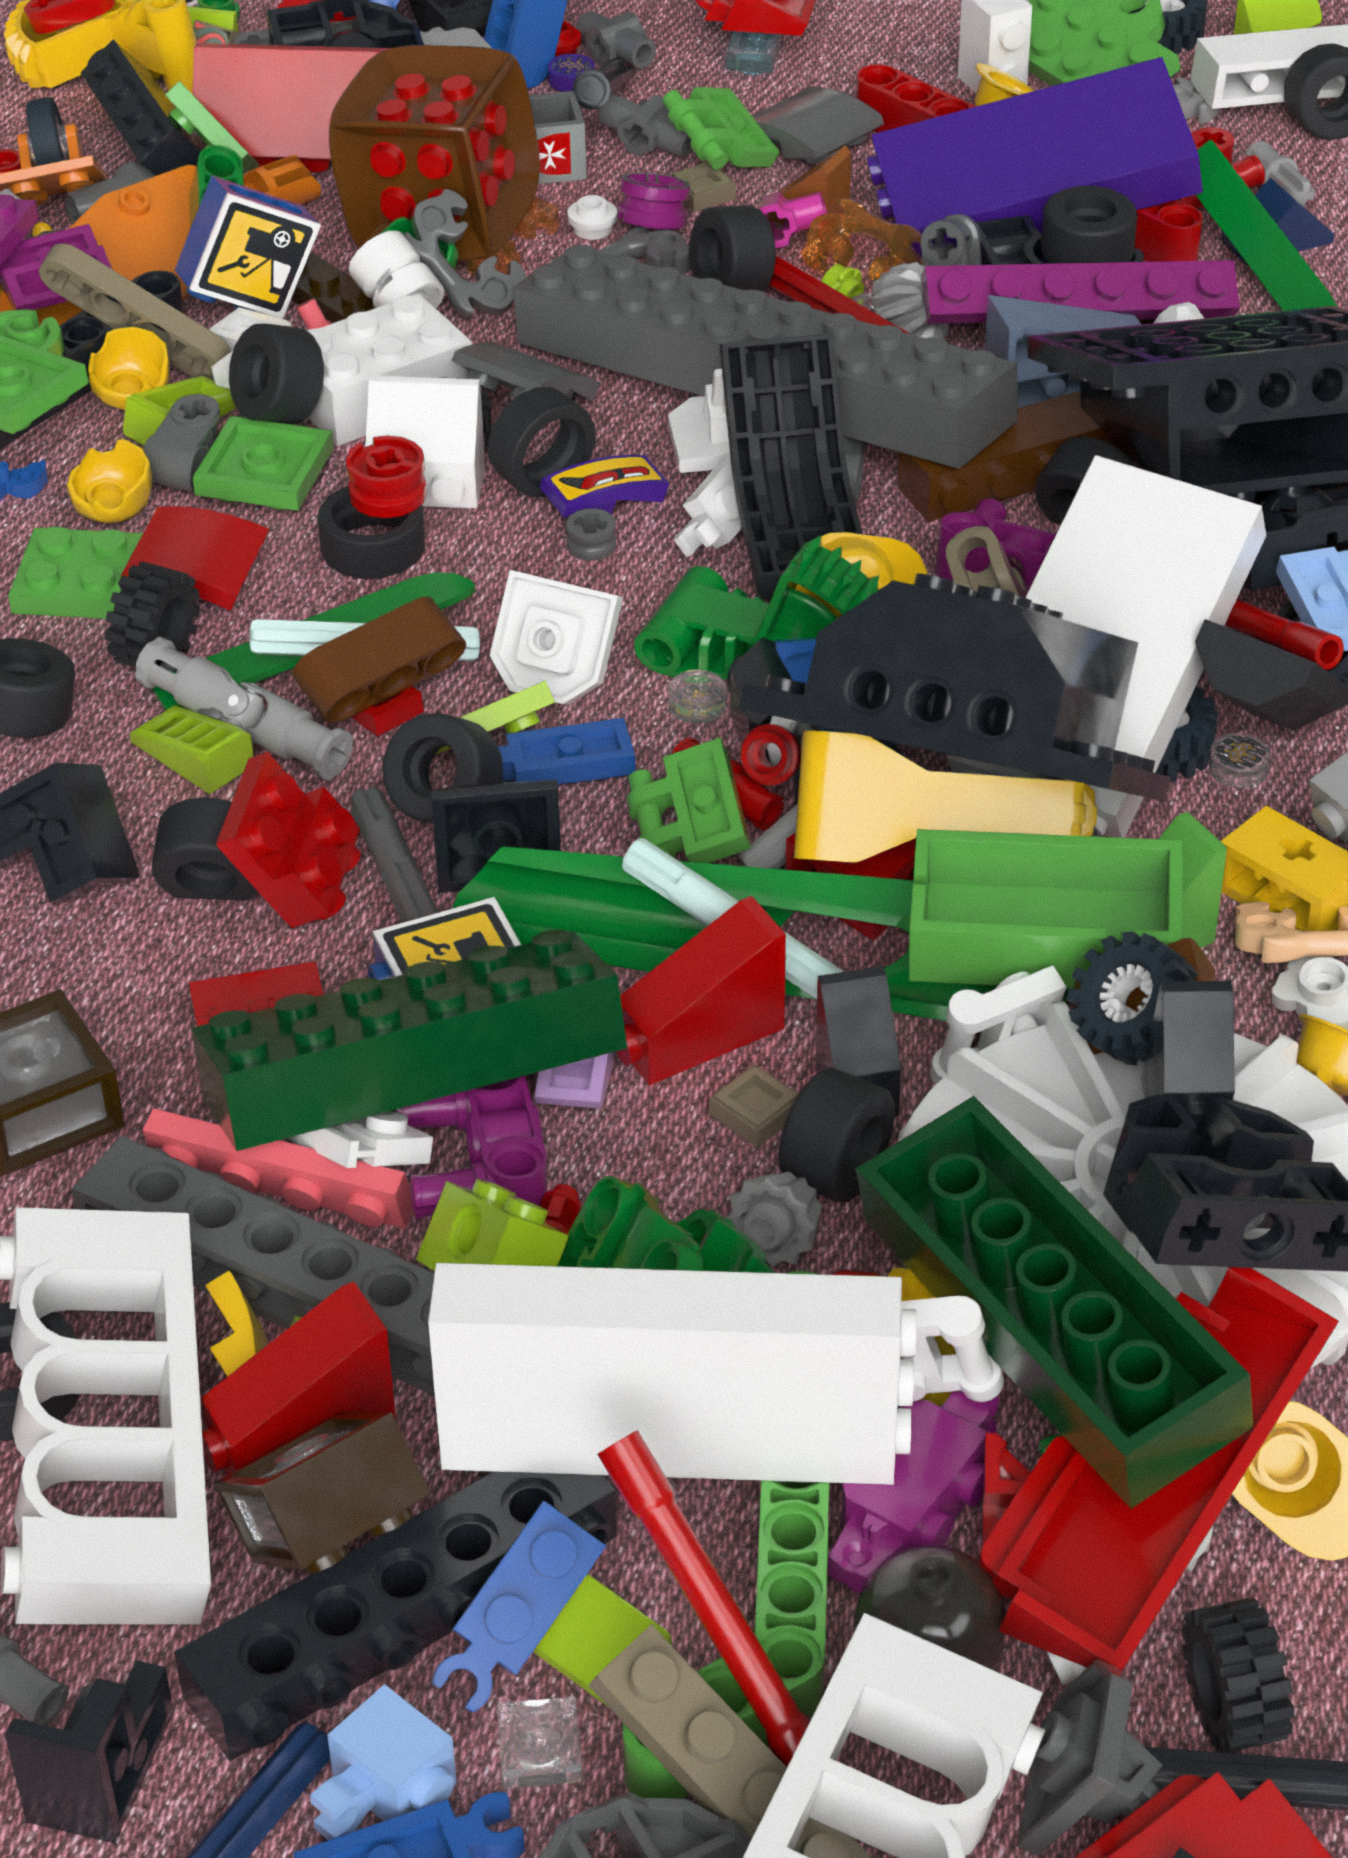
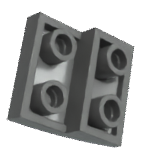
(817, 123)
(520, 371)

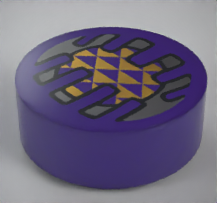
(565, 69)

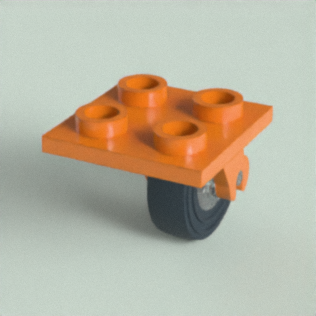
(56, 153)

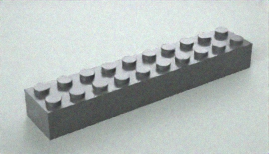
(669, 328)

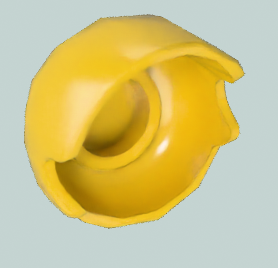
(128, 364)
(111, 483)

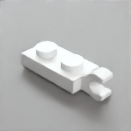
(712, 511)

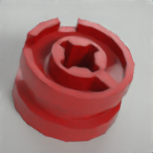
(386, 477)

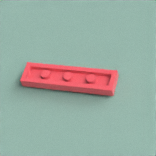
(286, 1170)

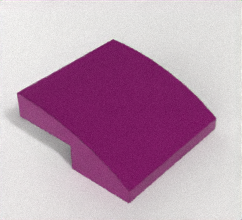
(21, 268)

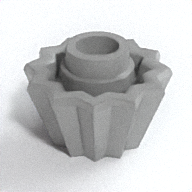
(777, 1215)

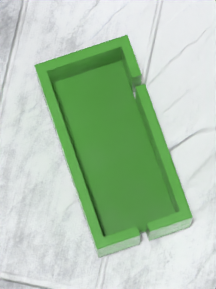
(1035, 901)

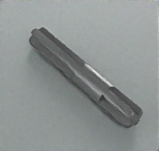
(391, 855)

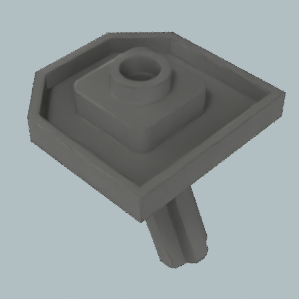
(1086, 1760)

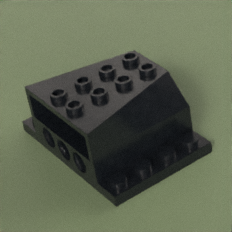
(1219, 397)
(972, 681)

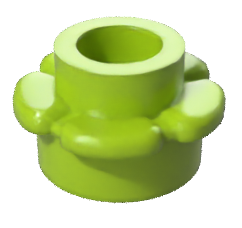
(844, 280)

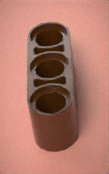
(378, 659)

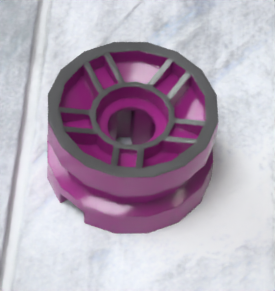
(653, 200)

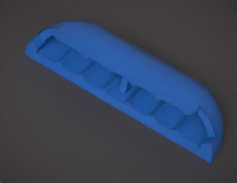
(528, 32)

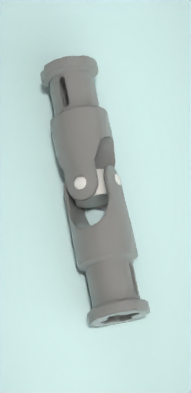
(213, 693)

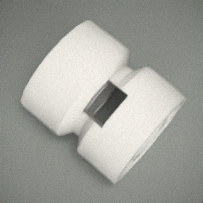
(392, 269)

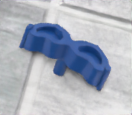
(24, 481)

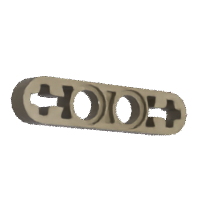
(85, 282)

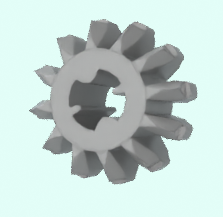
(901, 301)

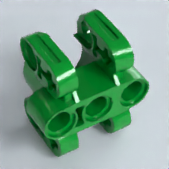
(628, 1231)

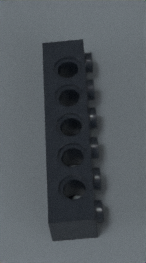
(431, 1559)

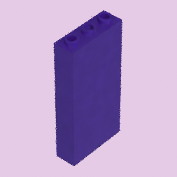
(1019, 151)

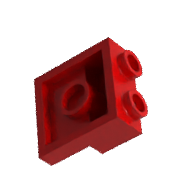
(289, 842)

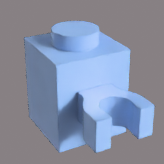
(383, 1762)

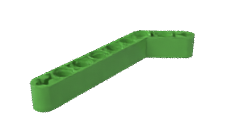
(788, 1580)

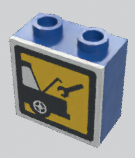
(246, 248)
(440, 938)

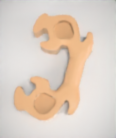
(1279, 941)

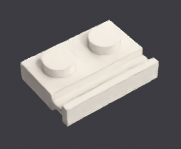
(374, 1139)

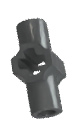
(616, 39)
(644, 126)

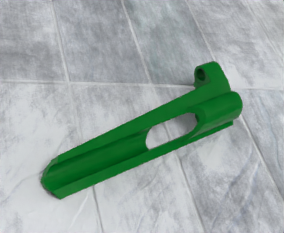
(641, 928)

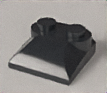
(482, 818)

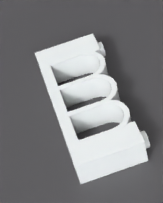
(106, 1566)
(924, 1707)

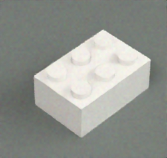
(386, 341)

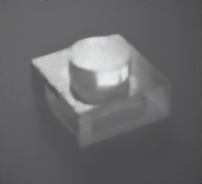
(539, 1742)

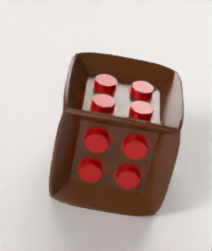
(432, 124)

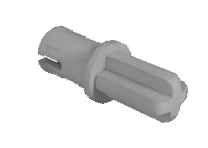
(1283, 171)

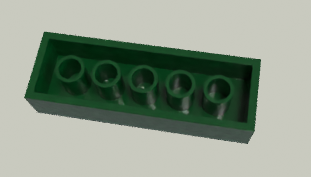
(407, 1038)
(1059, 1301)

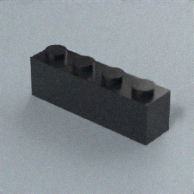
(140, 110)

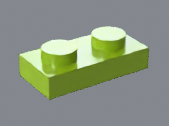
(512, 712)

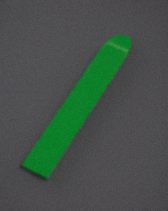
(1257, 235)
(250, 667)

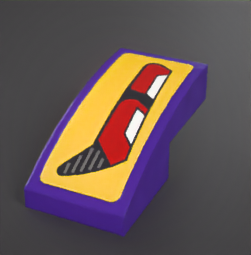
(602, 482)

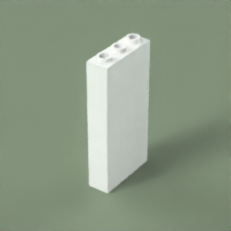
(1147, 566)
(705, 1364)

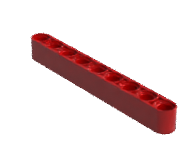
(1162, 231)

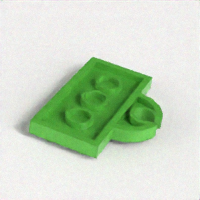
(1094, 37)
(33, 369)

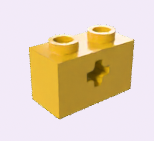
(1288, 868)

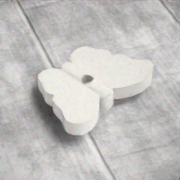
(1314, 988)

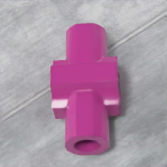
(798, 211)

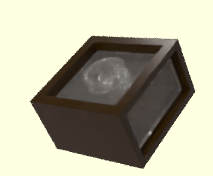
(52, 1083)
(324, 1491)

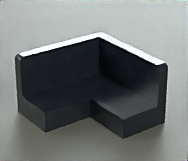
(69, 828)
(94, 1767)

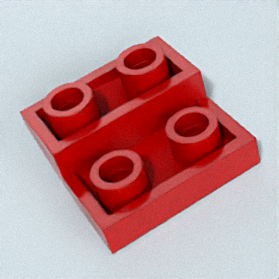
(204, 544)

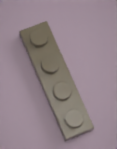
(703, 1740)

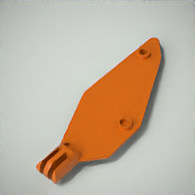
(150, 221)

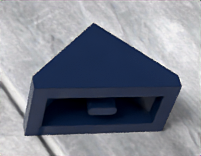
(1293, 218)

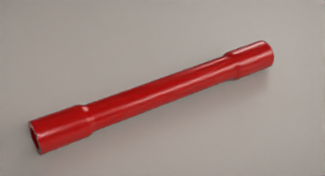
(1295, 637)
(653, 1502)

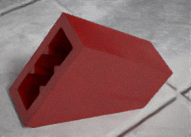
(708, 995)
(314, 1369)

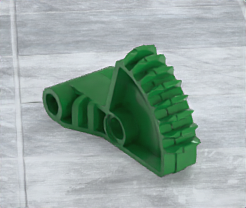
(709, 627)

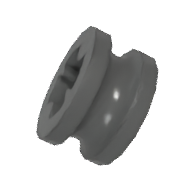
(591, 534)

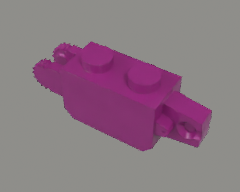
(927, 1492)

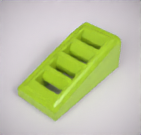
(149, 408)
(206, 753)

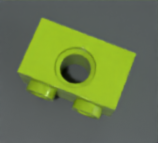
(490, 1229)

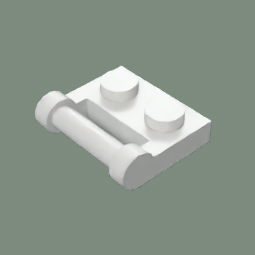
(1011, 1008)
(962, 1326)

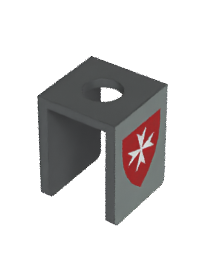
(559, 137)

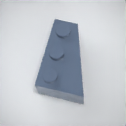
(1014, 319)

